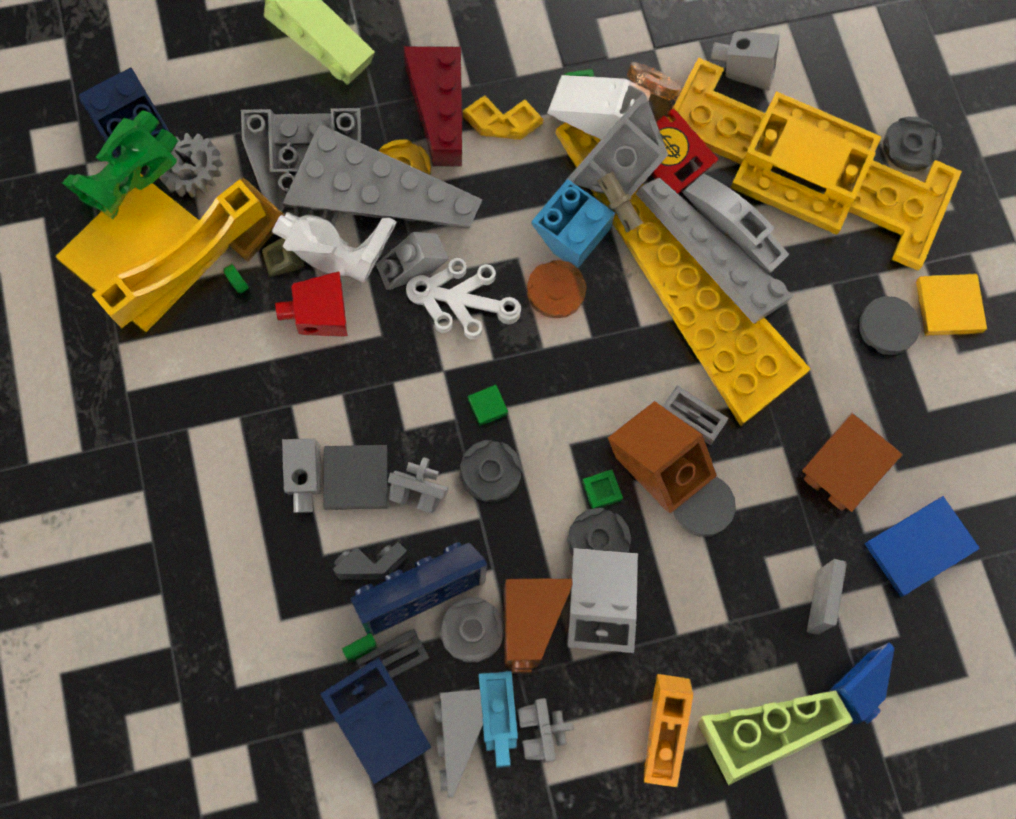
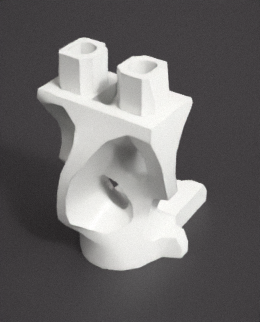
(321, 247)

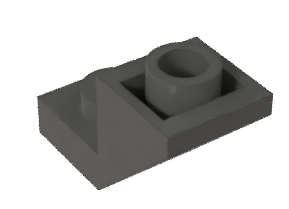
(357, 566)

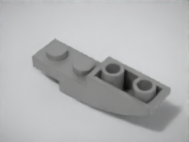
(739, 219)

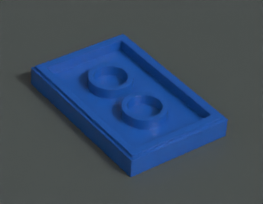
(922, 546)

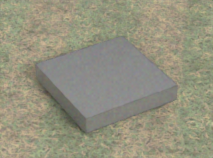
(826, 597)

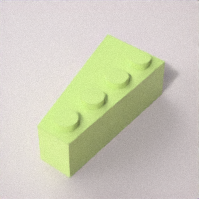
(321, 35)
(762, 735)

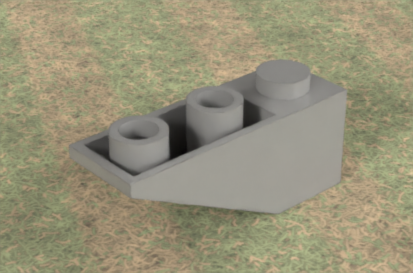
(461, 723)

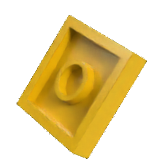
(951, 304)

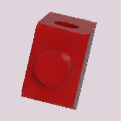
(316, 306)

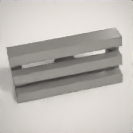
(701, 406)

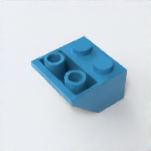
(573, 223)

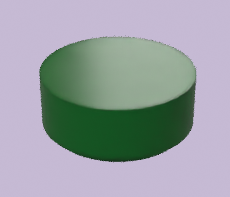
(235, 278)

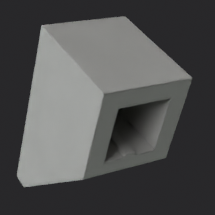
(414, 256)

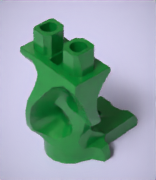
(138, 149)

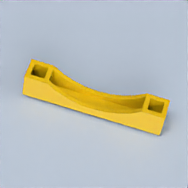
(139, 288)

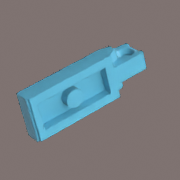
(498, 715)

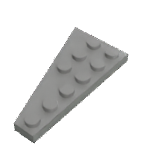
(364, 182)

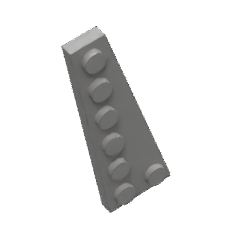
(724, 261)

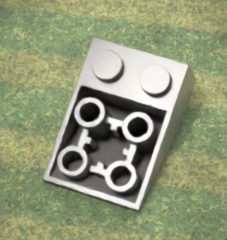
(603, 601)

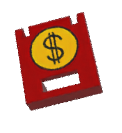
(682, 147)

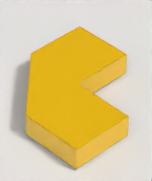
(512, 125)

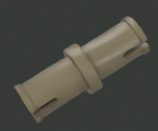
(619, 201)

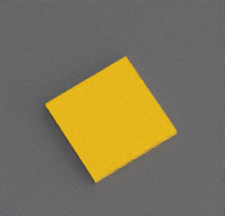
(141, 231)

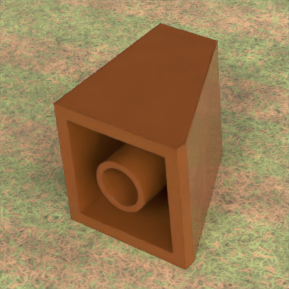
(663, 455)
(851, 463)
(530, 618)

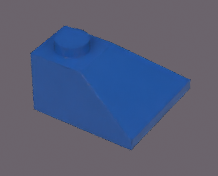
(866, 684)

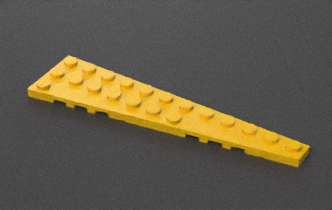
(742, 358)

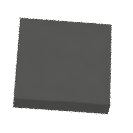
(355, 477)

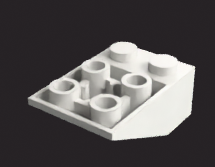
(593, 102)

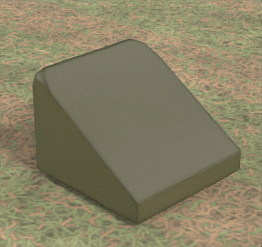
(280, 260)

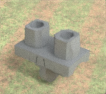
(404, 483)
(543, 746)

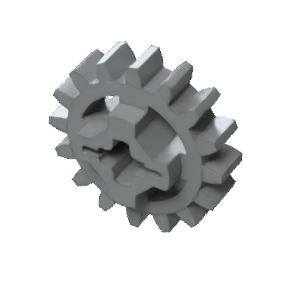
(194, 166)

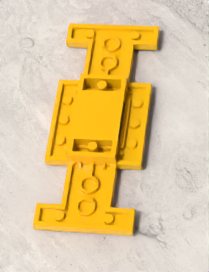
(819, 151)

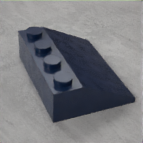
(419, 588)

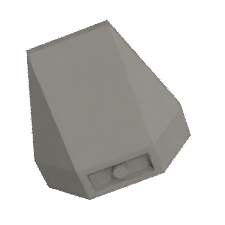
(279, 144)

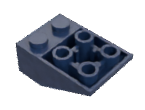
(118, 99)
(376, 720)

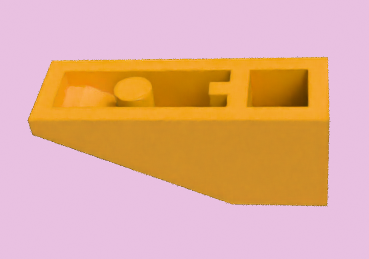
(668, 729)

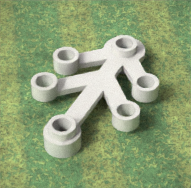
(459, 298)

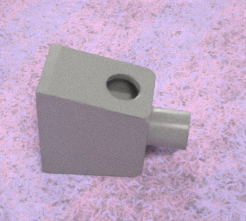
(749, 57)
(302, 457)

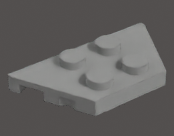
(629, 149)

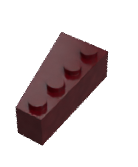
(438, 95)

